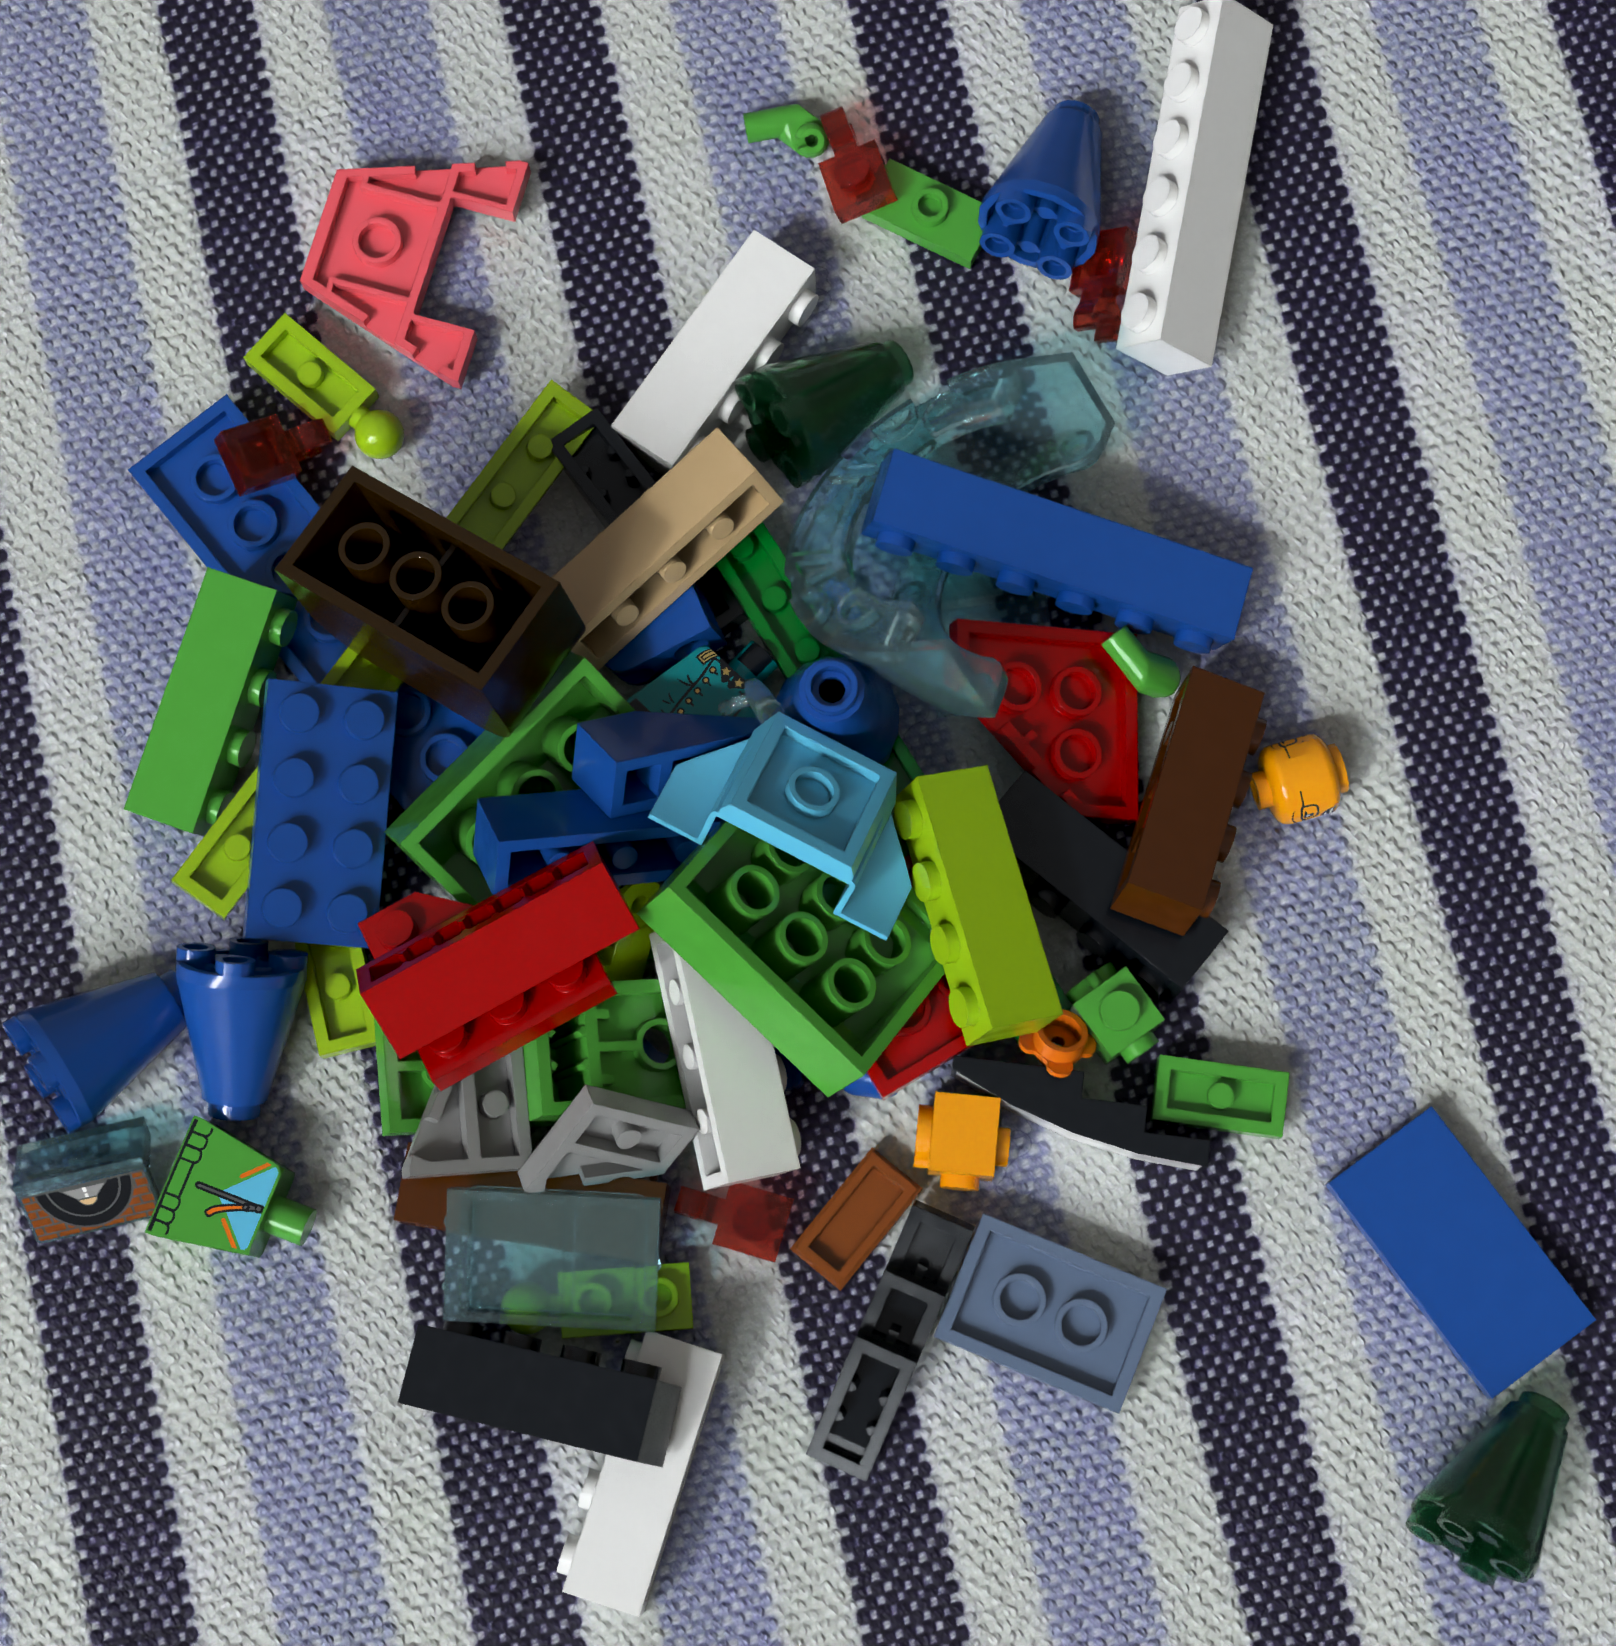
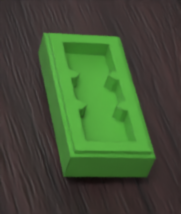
(931, 215)

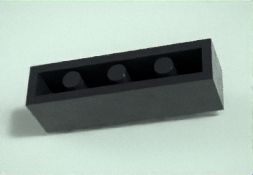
(1074, 873)
(542, 1394)

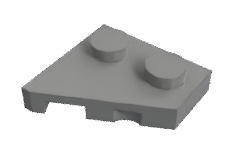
(474, 1124)

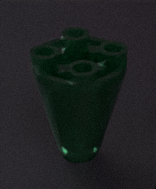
(820, 404)
(1498, 1492)

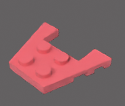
(383, 244)

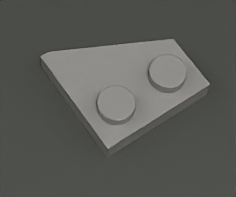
(609, 1138)

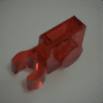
(857, 173)
(1101, 281)
(265, 454)
(746, 1221)

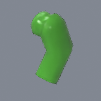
(790, 125)
(1146, 670)

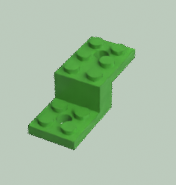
(591, 1049)

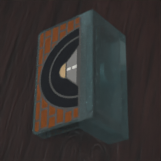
(86, 1180)

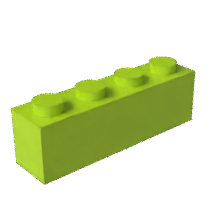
(976, 905)

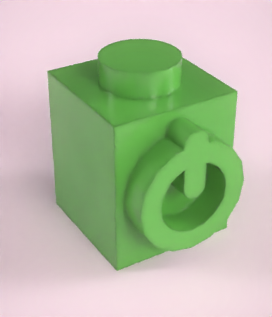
(1116, 1013)

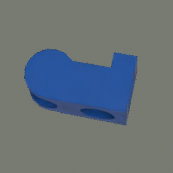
(669, 639)

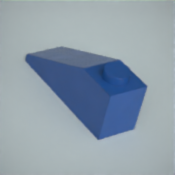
(630, 755)

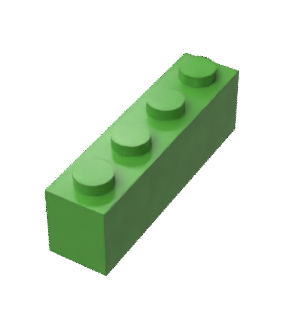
(212, 702)

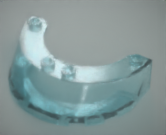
(882, 610)

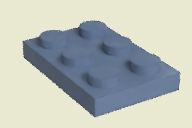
(1050, 1313)

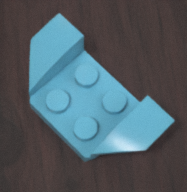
(806, 800)

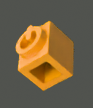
(961, 1140)

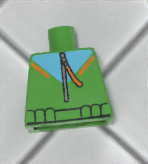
(227, 1196)

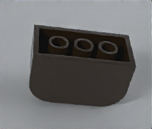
(431, 602)

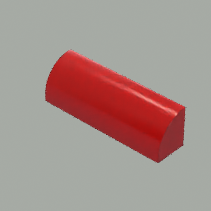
(495, 950)

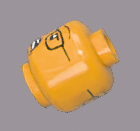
(1299, 779)

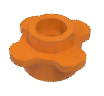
(1067, 1031)

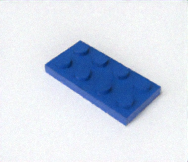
(319, 812)

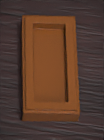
(856, 1219)

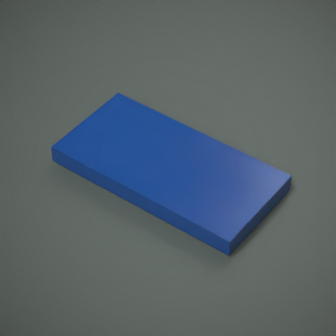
(1460, 1253)

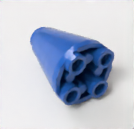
(1049, 195)
(860, 720)
(238, 1018)
(96, 1042)

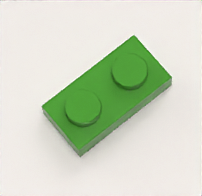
(1219, 1096)

